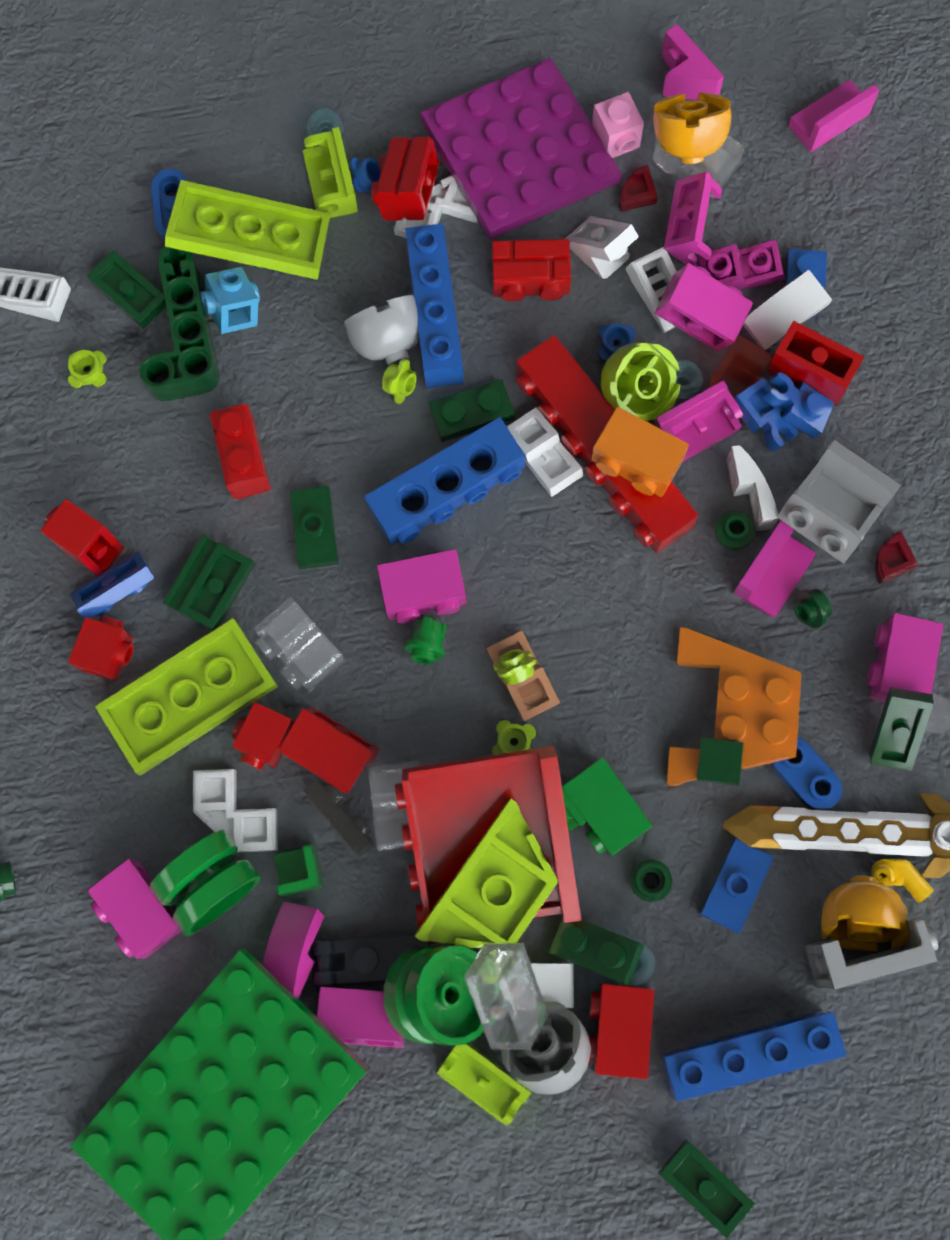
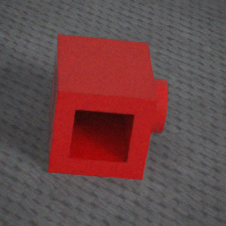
(102, 648)
(261, 736)

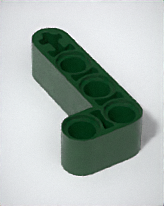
(182, 320)

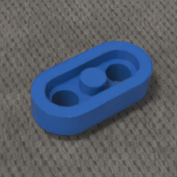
(161, 186)
(803, 776)

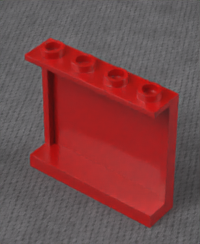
(457, 802)

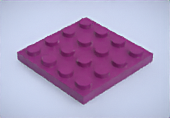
(520, 148)

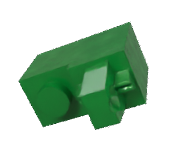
(605, 806)

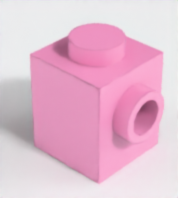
(618, 124)

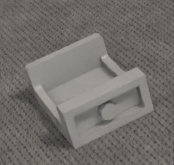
(838, 501)
(834, 972)

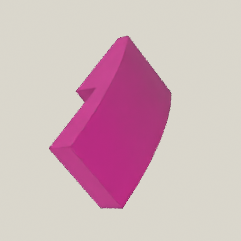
(745, 267)
(290, 943)

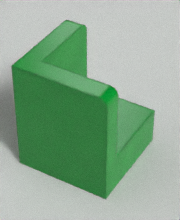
(299, 871)

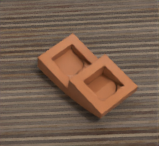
(533, 694)

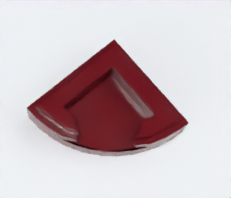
(638, 190)
(894, 558)

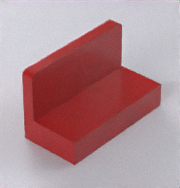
(328, 749)

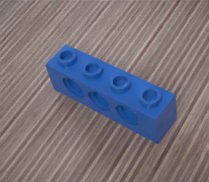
(435, 306)
(488, 443)
(752, 1055)

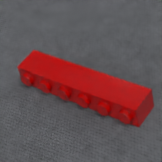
(581, 414)

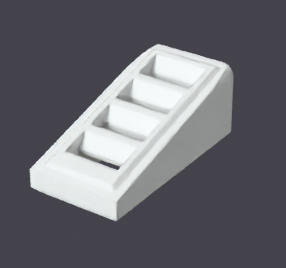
(643, 284)
(48, 309)

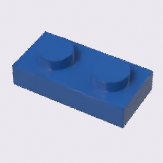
(111, 586)

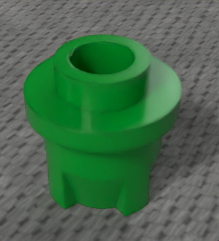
(426, 641)

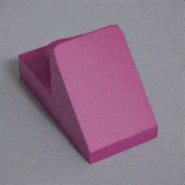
(689, 67)

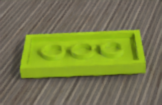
(247, 229)
(186, 697)

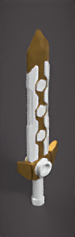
(851, 831)

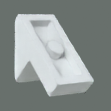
(602, 244)

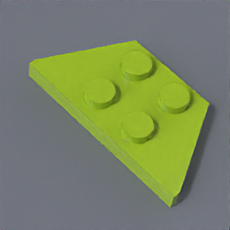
(494, 889)

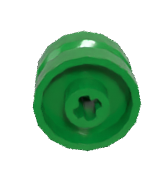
(204, 882)
(430, 997)

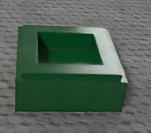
(720, 761)

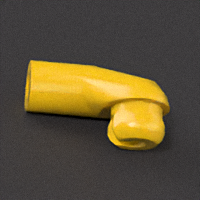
(902, 873)

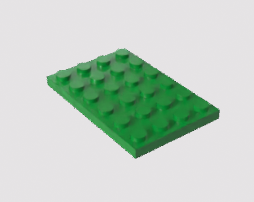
(219, 1105)

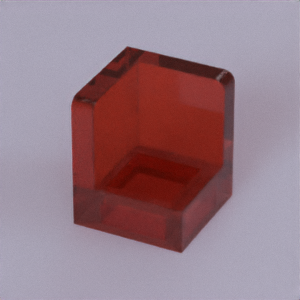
(741, 366)

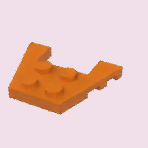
(754, 704)

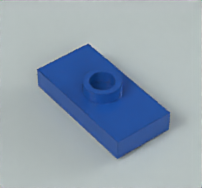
(736, 886)

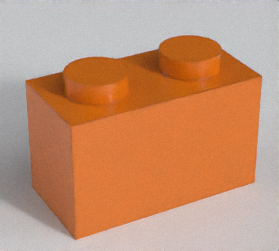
(639, 453)

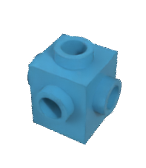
(231, 300)

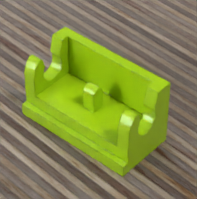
(329, 174)
(484, 1082)

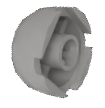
(385, 331)
(555, 1058)

